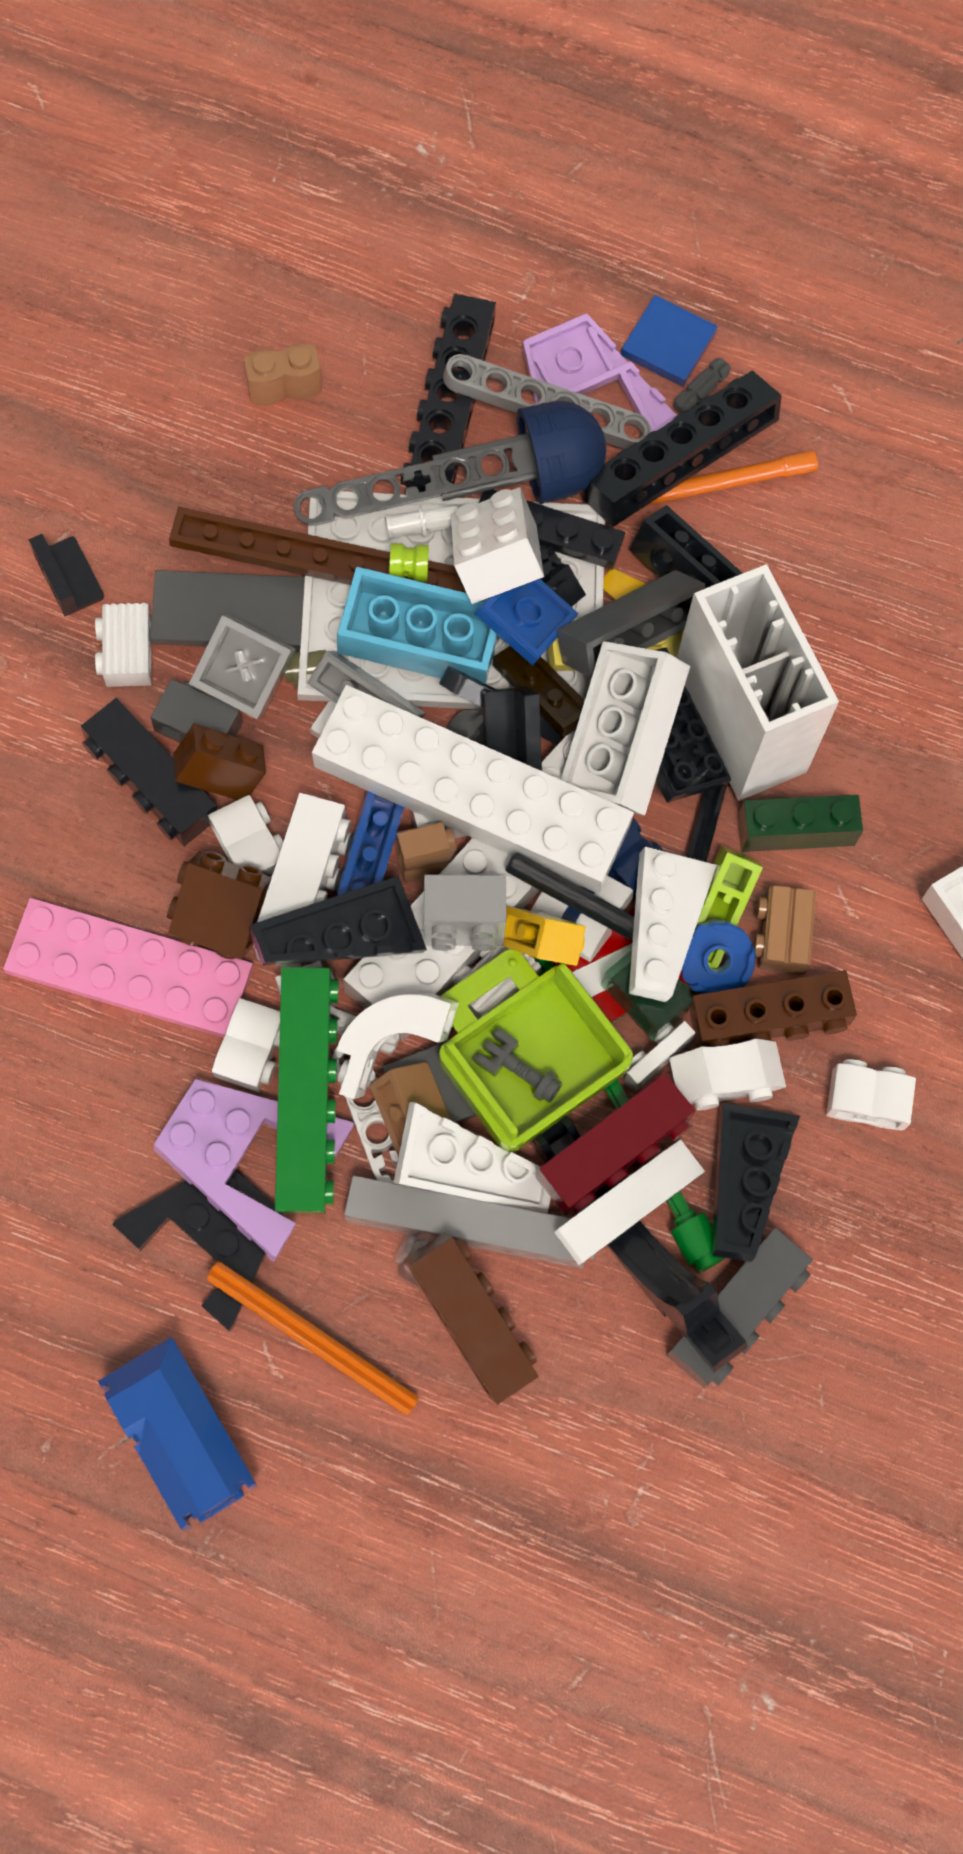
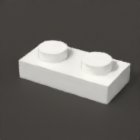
(670, 1043)

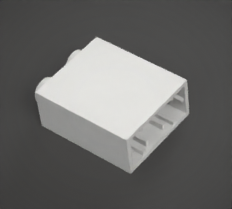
(755, 681)

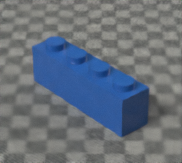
(370, 843)

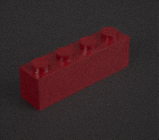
(615, 1145)

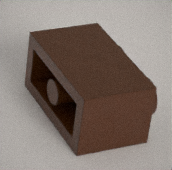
(219, 762)

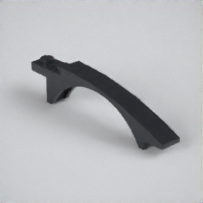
(671, 1288)

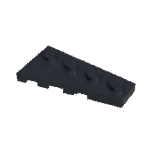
(347, 926)
(748, 1172)

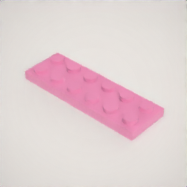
(127, 967)

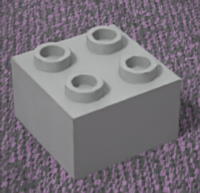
(242, 666)
(464, 911)

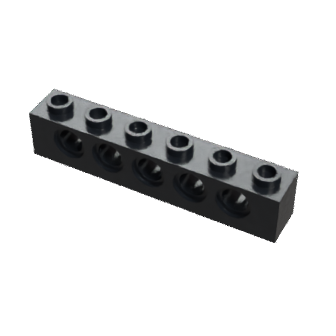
(467, 318)
(683, 447)

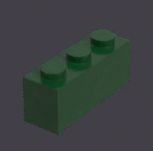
(800, 823)

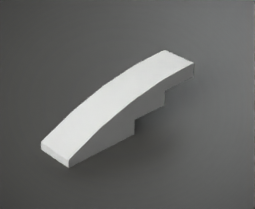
(629, 1202)

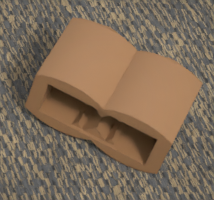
(283, 374)
(424, 850)

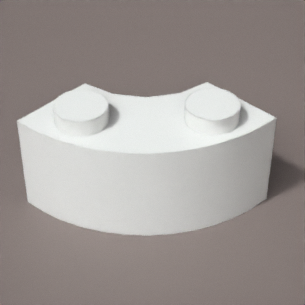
(728, 1073)

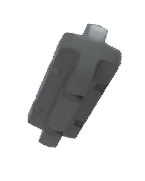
(702, 385)

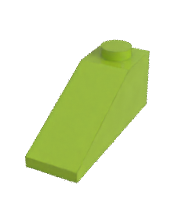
(729, 891)

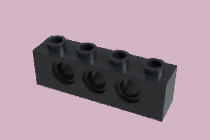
(672, 544)

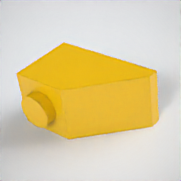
(543, 936)

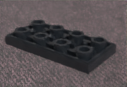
(690, 756)

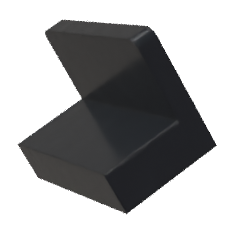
(67, 573)
(513, 724)

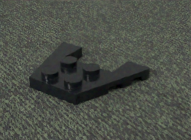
(207, 1228)

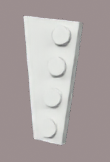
(456, 1162)

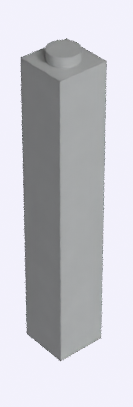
(474, 1221)

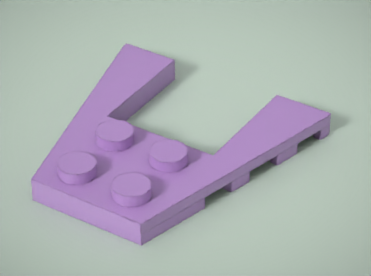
(584, 359)
(208, 1142)

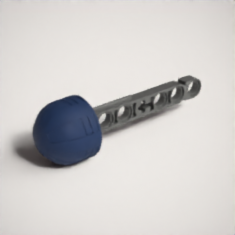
(555, 451)

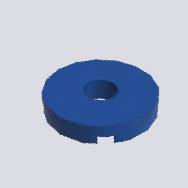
(737, 965)

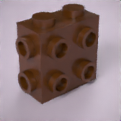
(217, 904)

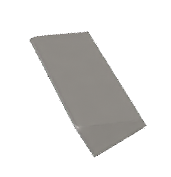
(337, 671)

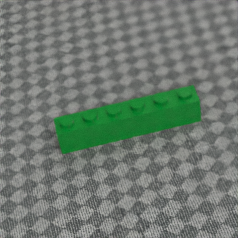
(303, 1091)

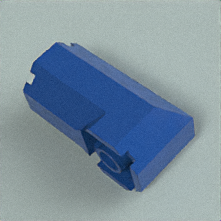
(178, 1433)

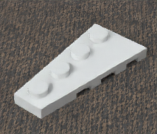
(666, 915)

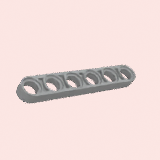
(516, 383)

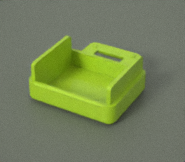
(556, 1032)

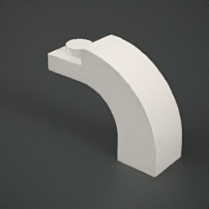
(414, 1013)

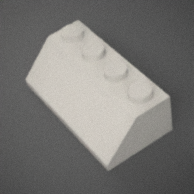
(625, 724)

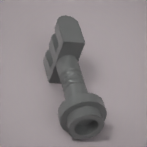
(546, 1086)

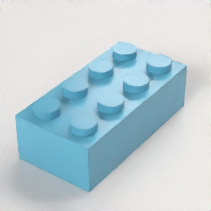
(414, 626)

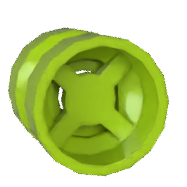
(409, 561)

